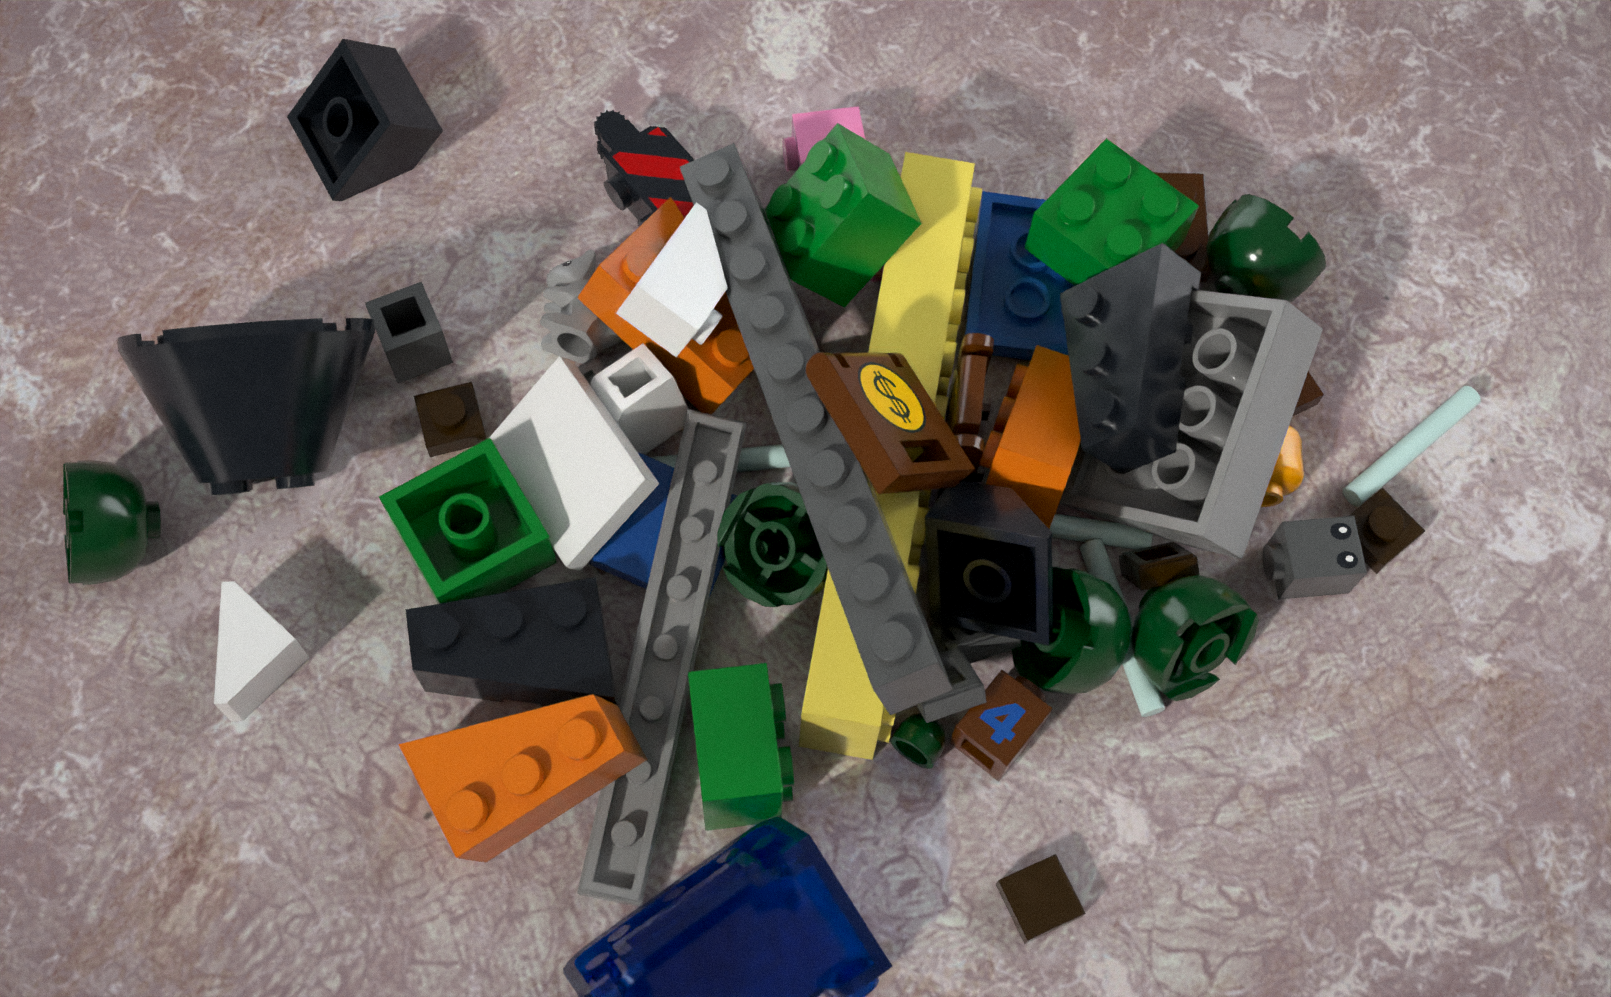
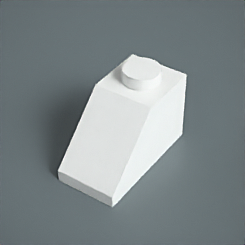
(680, 288)

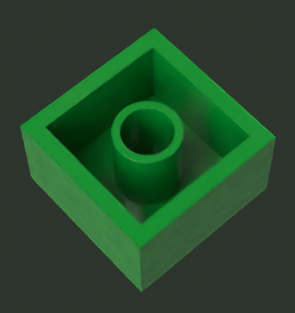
(1107, 215)
(841, 216)
(469, 526)
(736, 745)

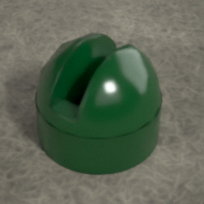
(919, 741)

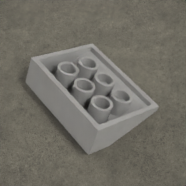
(1235, 413)

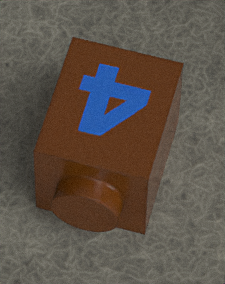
(1003, 726)

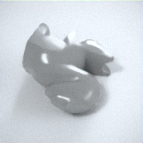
(573, 326)

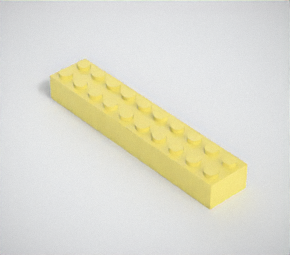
(920, 319)

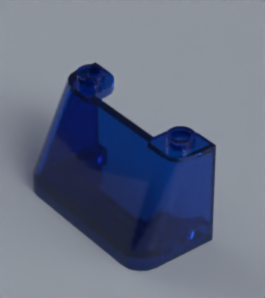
(740, 924)

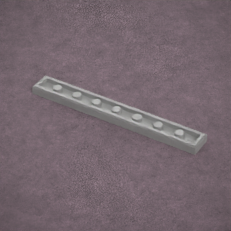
(662, 656)

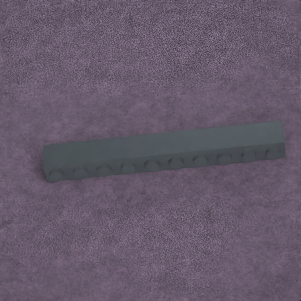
(831, 481)

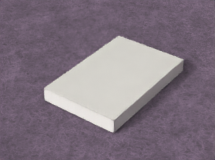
(572, 463)

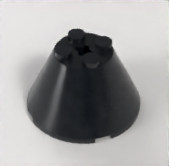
(252, 395)

